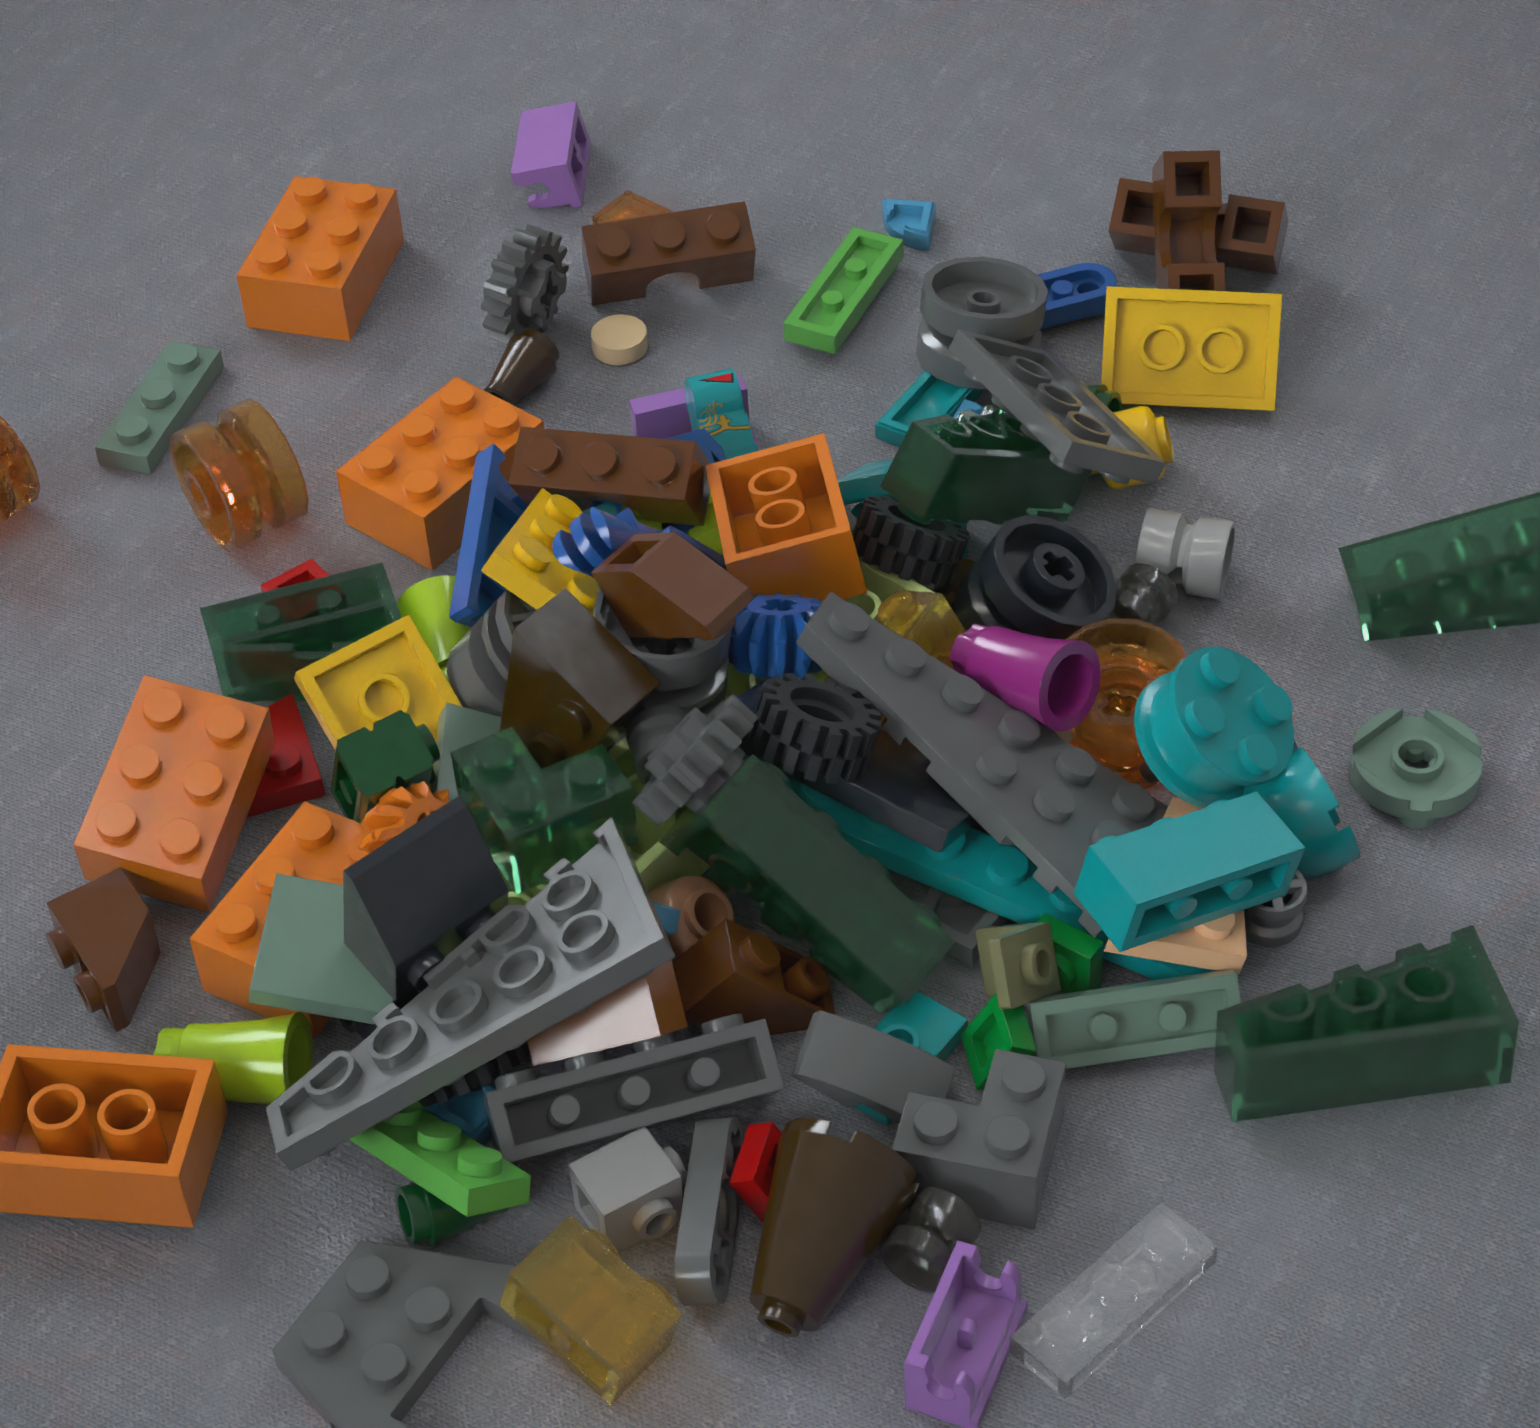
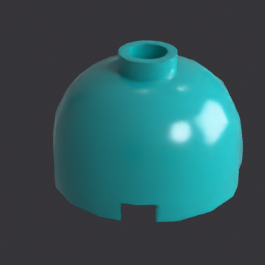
(1308, 809)

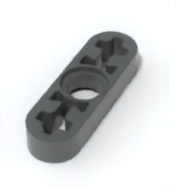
(708, 1213)

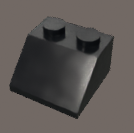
(420, 897)

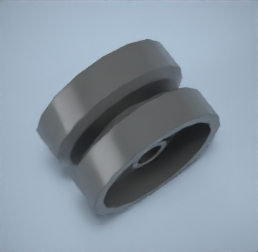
(980, 298)

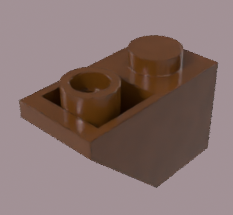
(670, 589)
(108, 941)
(750, 975)

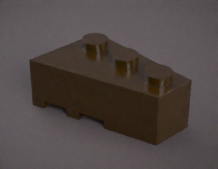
(570, 683)

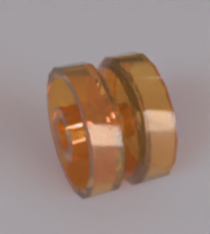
(239, 474)

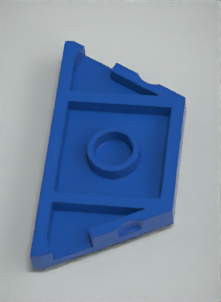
(489, 517)

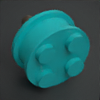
(1213, 727)

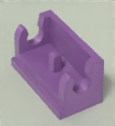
(552, 151)
(963, 1340)

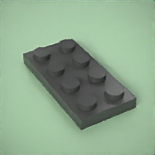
(1056, 409)

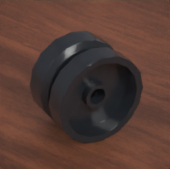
(1037, 581)

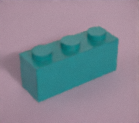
(1188, 870)

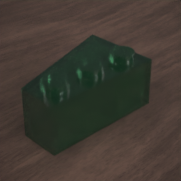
(273, 634)

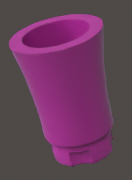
(1031, 673)

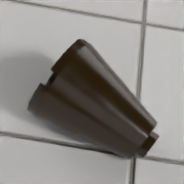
(823, 1221)

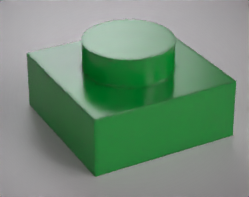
(1077, 956)
(995, 1030)

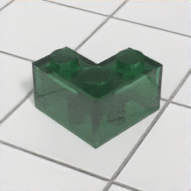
(540, 814)

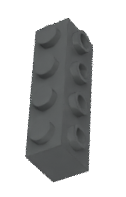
(617, 1096)

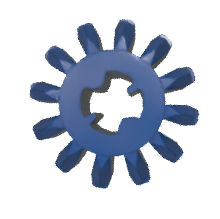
(767, 636)

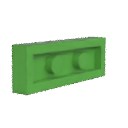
(843, 290)
(446, 1162)

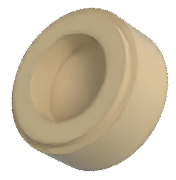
(619, 339)

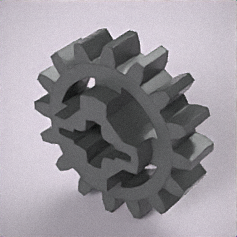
(524, 283)
(695, 760)

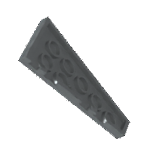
(984, 753)
(486, 997)

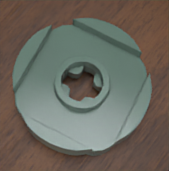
(1411, 792)

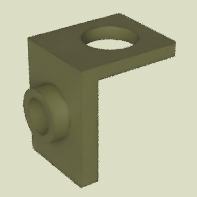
(1018, 962)

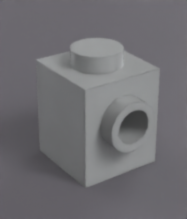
(629, 1189)

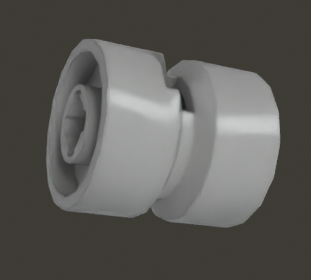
(1188, 553)

